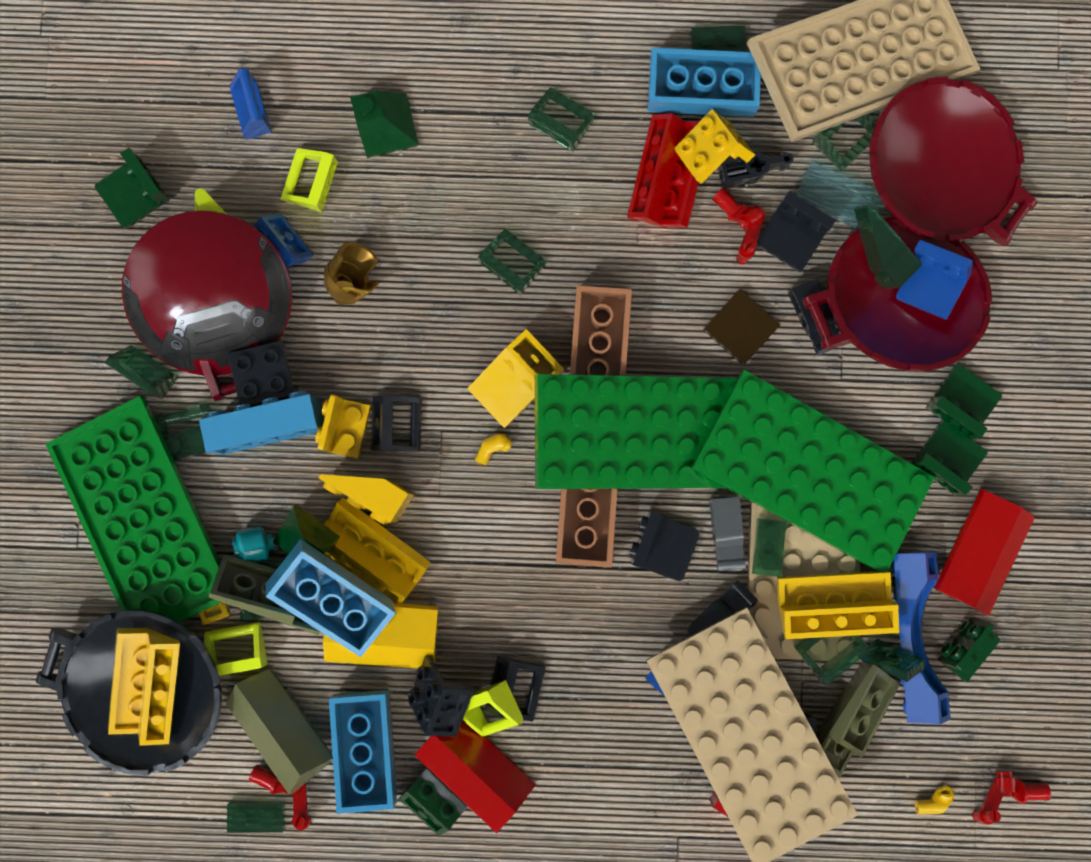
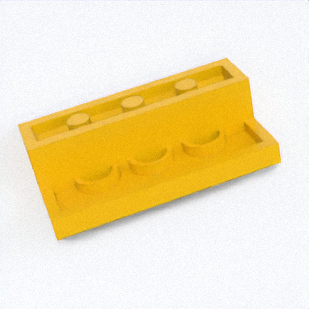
(374, 553)
(837, 605)
(401, 643)
(143, 685)

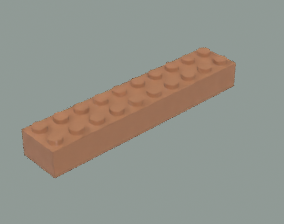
(598, 348)

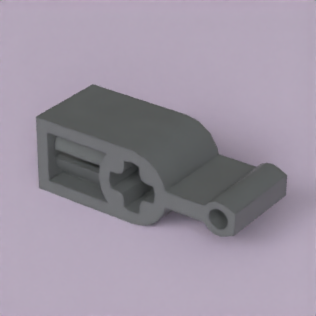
(727, 533)

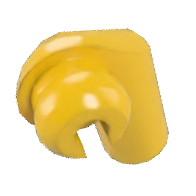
(490, 445)
(937, 803)

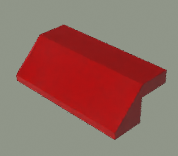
(664, 184)
(984, 552)
(477, 774)

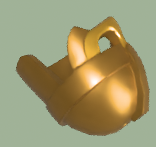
(348, 273)

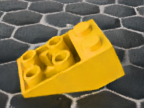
(509, 380)
(381, 496)

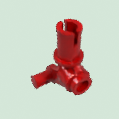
(749, 219)
(1008, 786)
(300, 804)

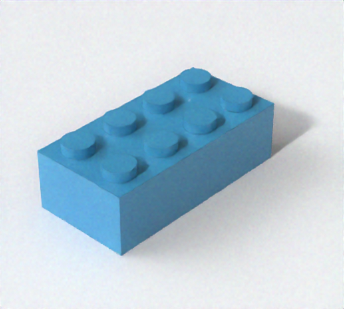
(702, 81)
(262, 424)
(330, 598)
(363, 751)

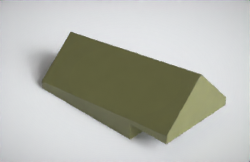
(243, 586)
(856, 715)
(279, 729)

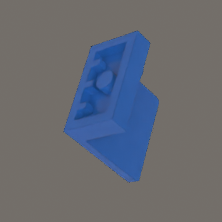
(284, 238)
(937, 282)

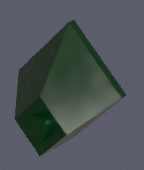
(384, 122)
(304, 526)

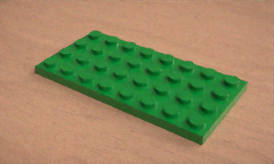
(623, 430)
(812, 472)
(137, 512)

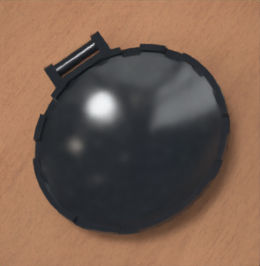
(86, 687)

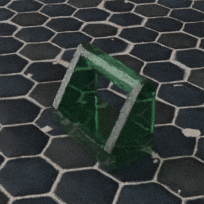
(555, 129)
(823, 143)
(502, 271)
(142, 371)
(838, 663)

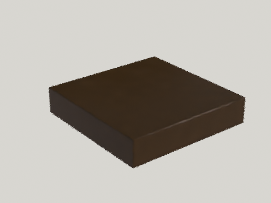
(741, 327)

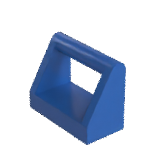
(249, 105)

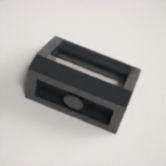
(383, 419)
(507, 669)

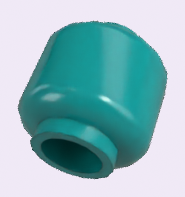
(252, 544)

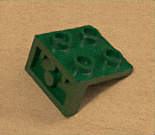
(131, 190)
(964, 402)
(950, 458)
(969, 648)
(433, 802)

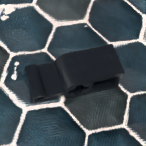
(739, 173)
(796, 296)
(731, 602)

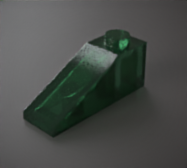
(885, 251)

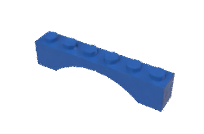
(915, 576)

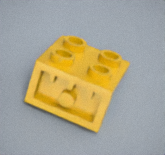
(711, 145)
(343, 426)

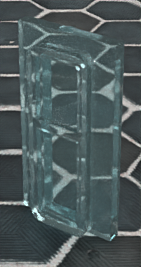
(835, 193)

